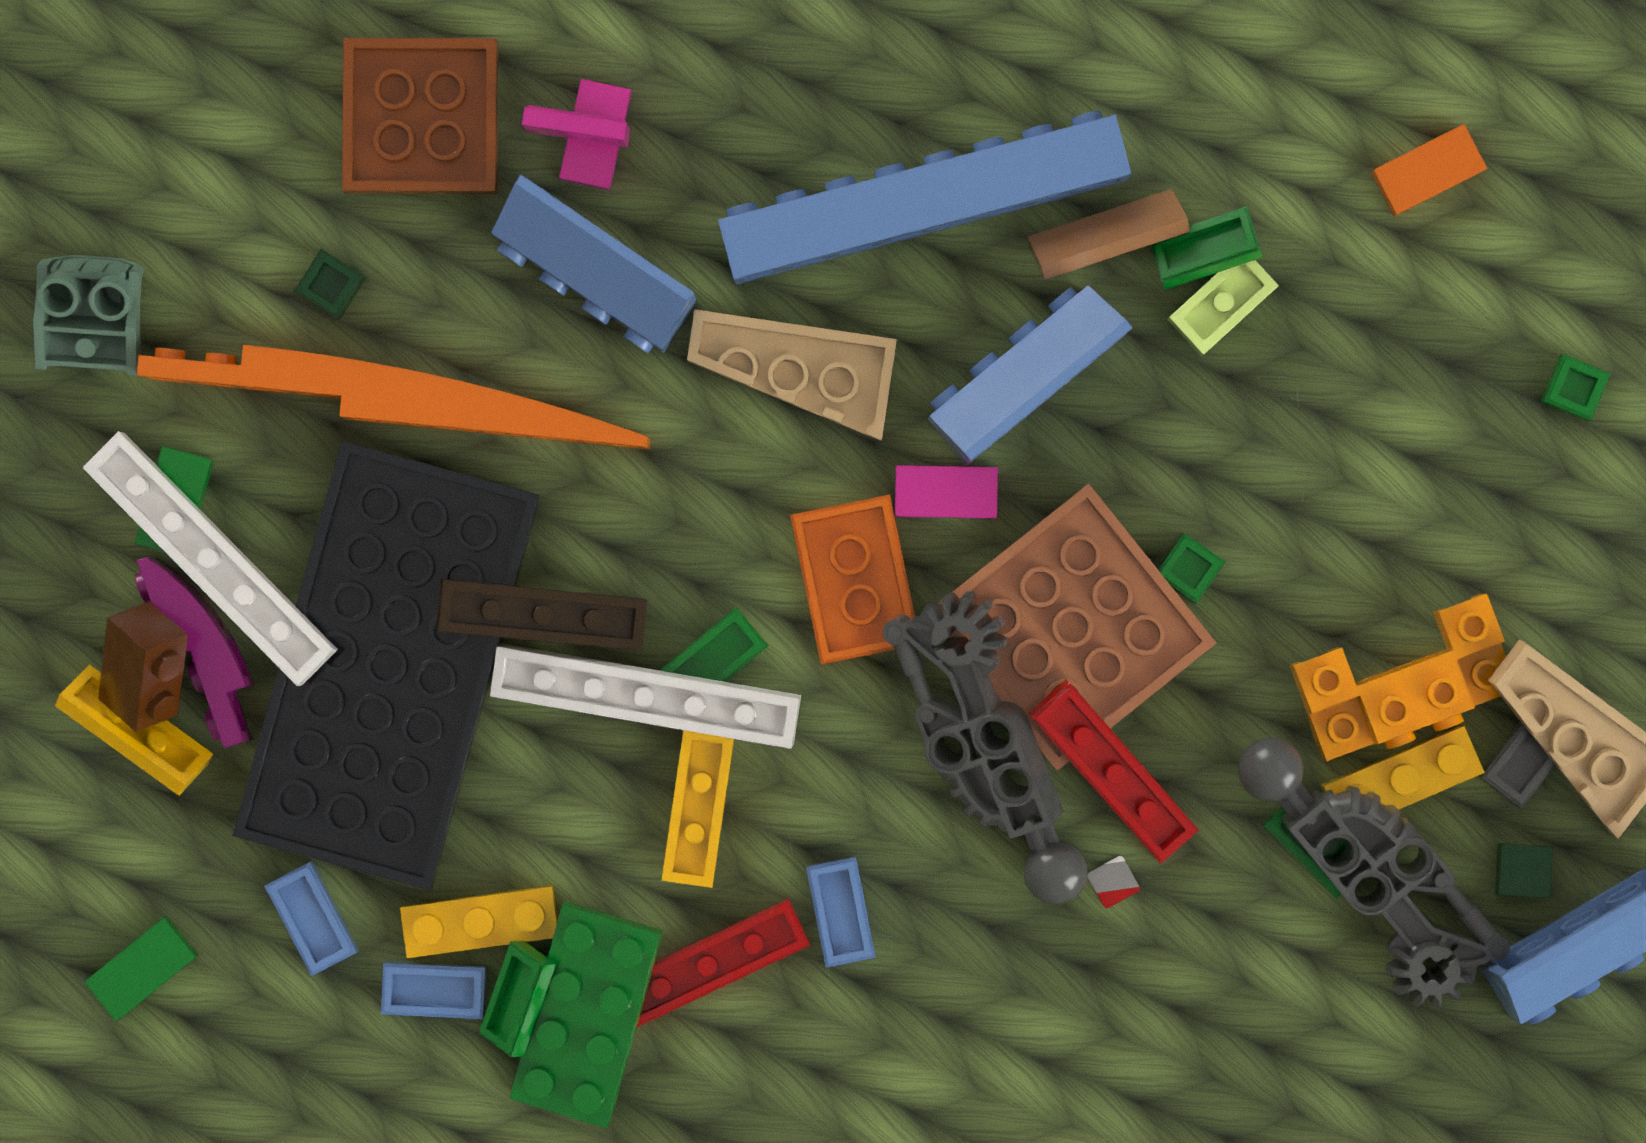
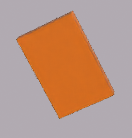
(852, 576)

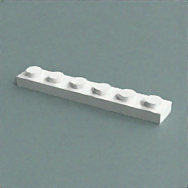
(210, 558)
(645, 695)

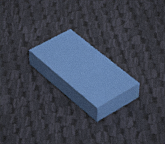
(840, 911)
(311, 918)
(433, 990)

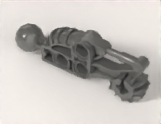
(980, 775)
(1375, 834)

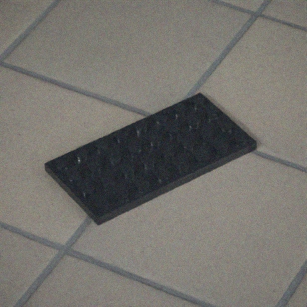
(380, 736)

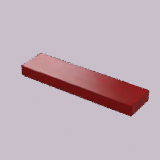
(1113, 771)
(723, 959)

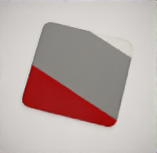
(1113, 882)

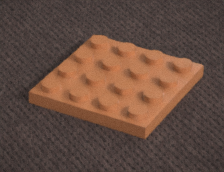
(1087, 611)

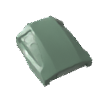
(88, 313)

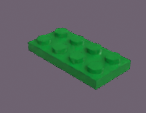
(587, 1015)

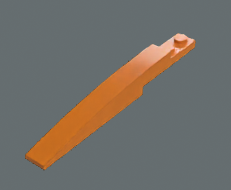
(387, 394)

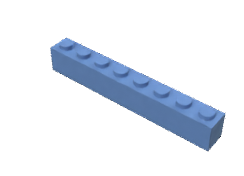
(924, 198)

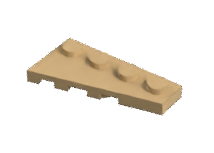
(810, 367)
(1580, 733)

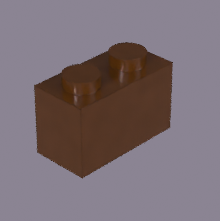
(142, 666)

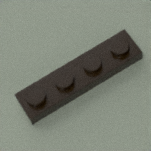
(541, 614)

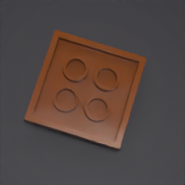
(420, 116)

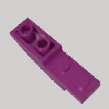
(218, 662)

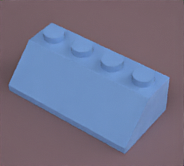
(593, 266)
(1028, 373)
(1572, 952)

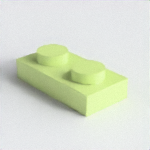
(1221, 304)

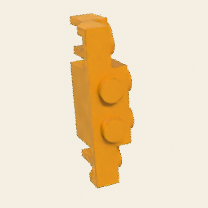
(1407, 697)

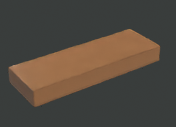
(1108, 234)

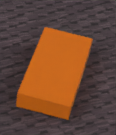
(1428, 170)

